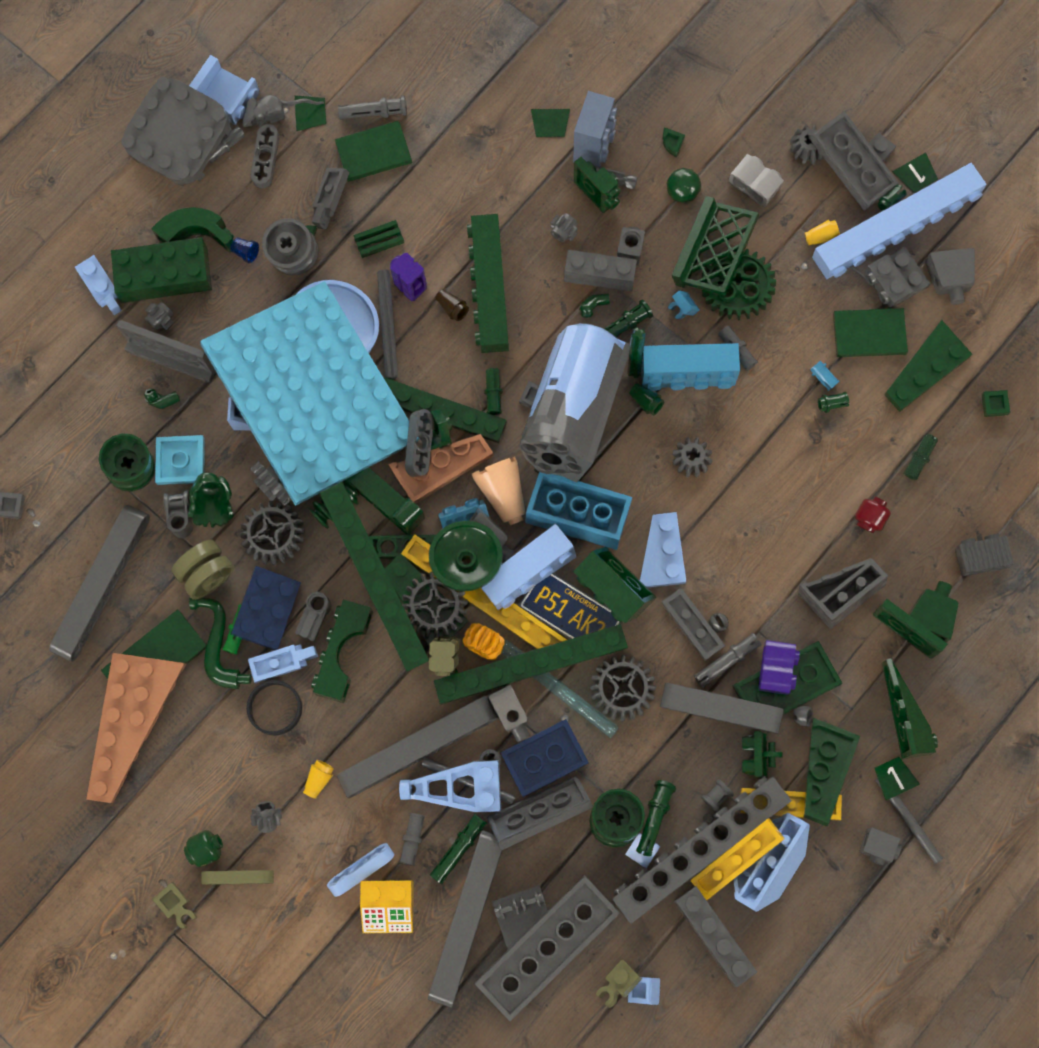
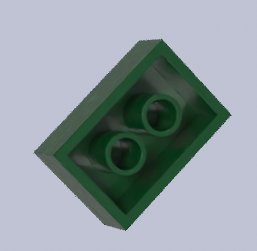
(614, 585)

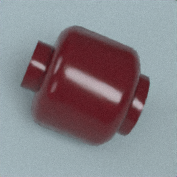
(872, 514)

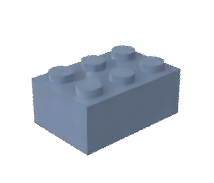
(595, 129)

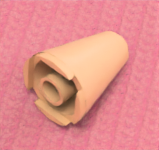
(503, 489)

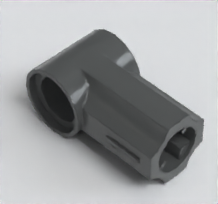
(313, 619)

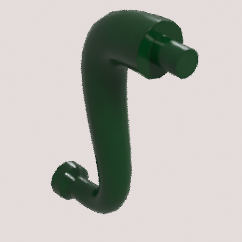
(216, 673)

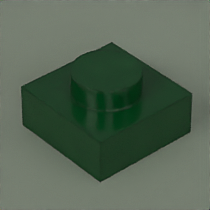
(995, 403)

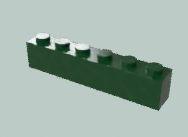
(489, 283)

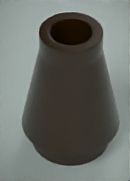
(453, 306)

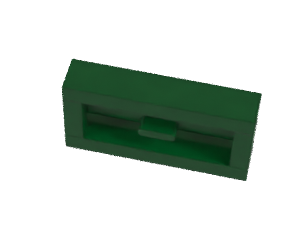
(376, 231)

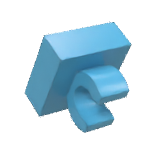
(685, 303)

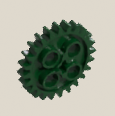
(738, 302)

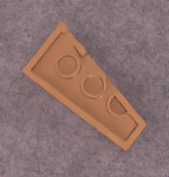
(444, 467)

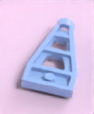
(486, 787)

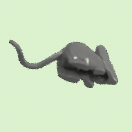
(269, 109)

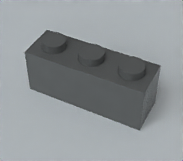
(600, 270)

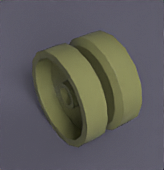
(202, 569)

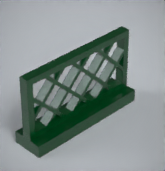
(696, 245)

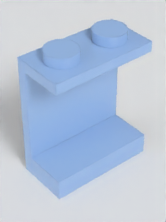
(225, 88)

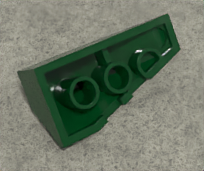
(911, 726)

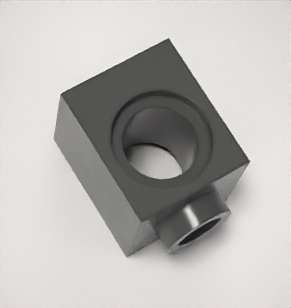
(635, 235)

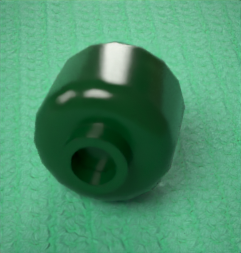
(203, 848)

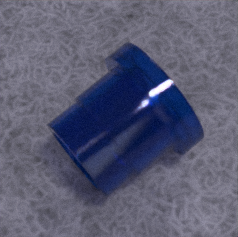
(245, 249)

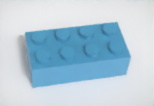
(690, 366)
(578, 509)

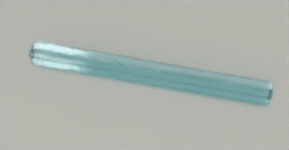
(568, 696)

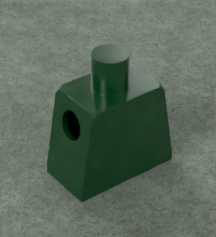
(936, 610)

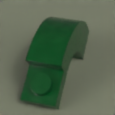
(193, 221)

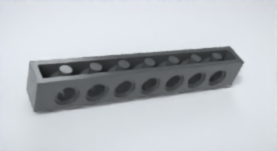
(776, 800)

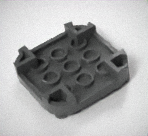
(176, 131)

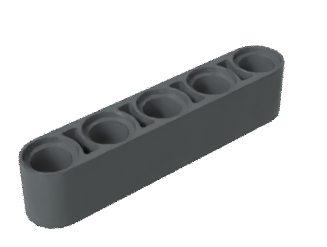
(721, 708)

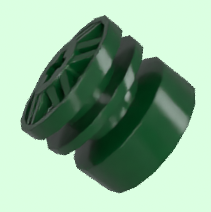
(117, 453)
(622, 805)

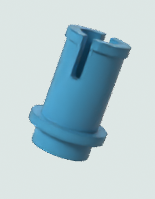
(824, 375)

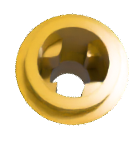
(822, 233)
(318, 777)

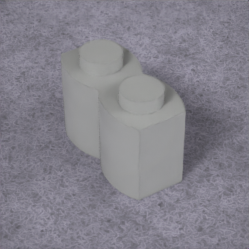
(756, 180)

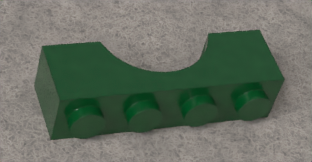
(351, 621)

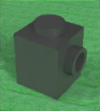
(880, 846)

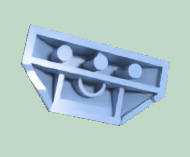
(770, 875)

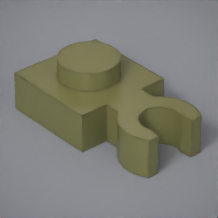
(172, 903)
(622, 980)

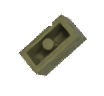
(444, 655)

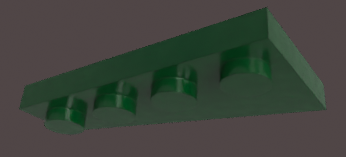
(401, 574)
(828, 765)

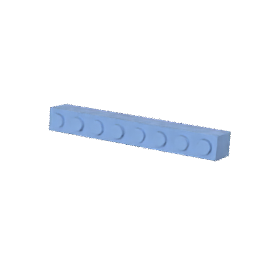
(898, 221)

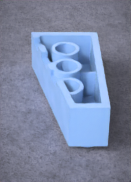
(530, 567)

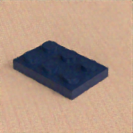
(265, 608)
(544, 758)

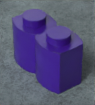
(777, 667)

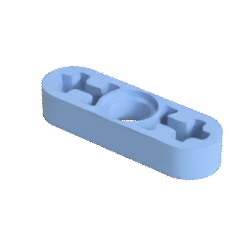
(360, 869)

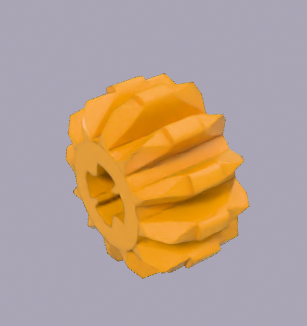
(483, 641)

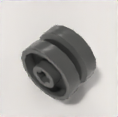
(288, 233)

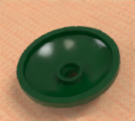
(461, 542)

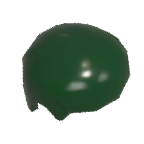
(683, 185)

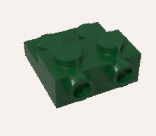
(598, 186)

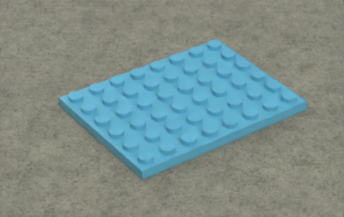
(309, 392)

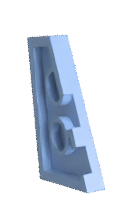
(663, 555)

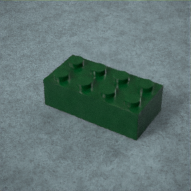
(161, 270)

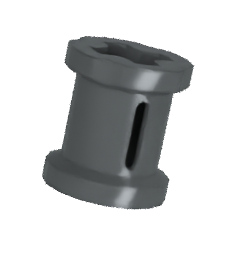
(717, 795)

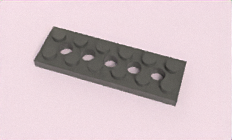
(550, 965)

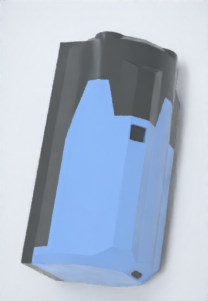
(574, 401)

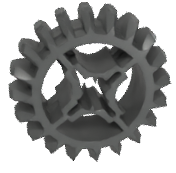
(263, 535)
(422, 606)
(614, 681)

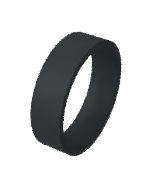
(252, 696)

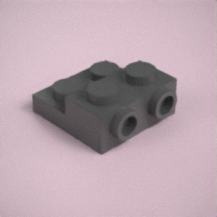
(896, 278)

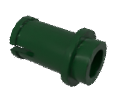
(891, 198)
(831, 402)

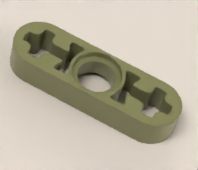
(237, 877)

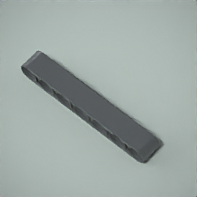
(99, 583)
(417, 747)
(466, 920)

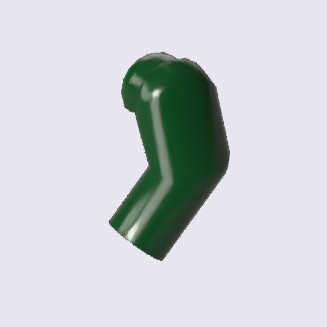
(591, 302)
(160, 401)

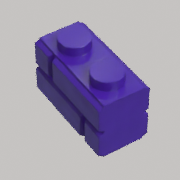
(408, 276)

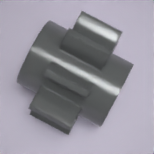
(564, 227)
(159, 316)
(266, 816)

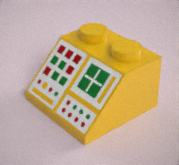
(387, 906)

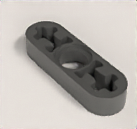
(268, 165)
(422, 421)

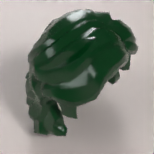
(210, 500)

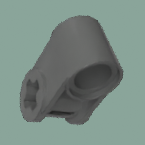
(176, 511)

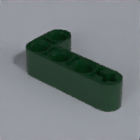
(390, 503)

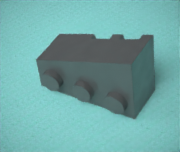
(843, 592)

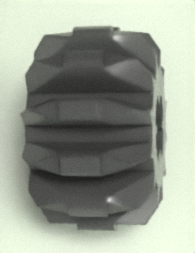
(803, 146)
(683, 454)

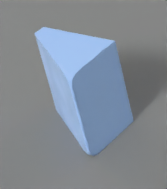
(640, 858)
(646, 992)

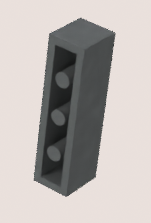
(715, 936)

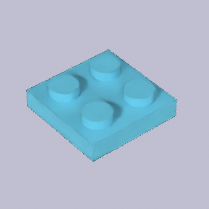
(179, 459)

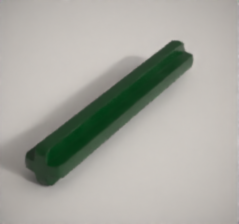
(636, 352)

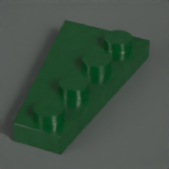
(931, 363)

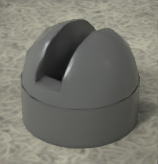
(715, 625)
(803, 716)

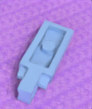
(98, 283)
(280, 662)

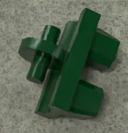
(758, 744)

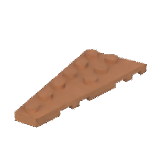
(130, 710)

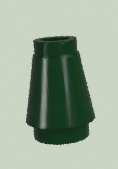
(647, 399)

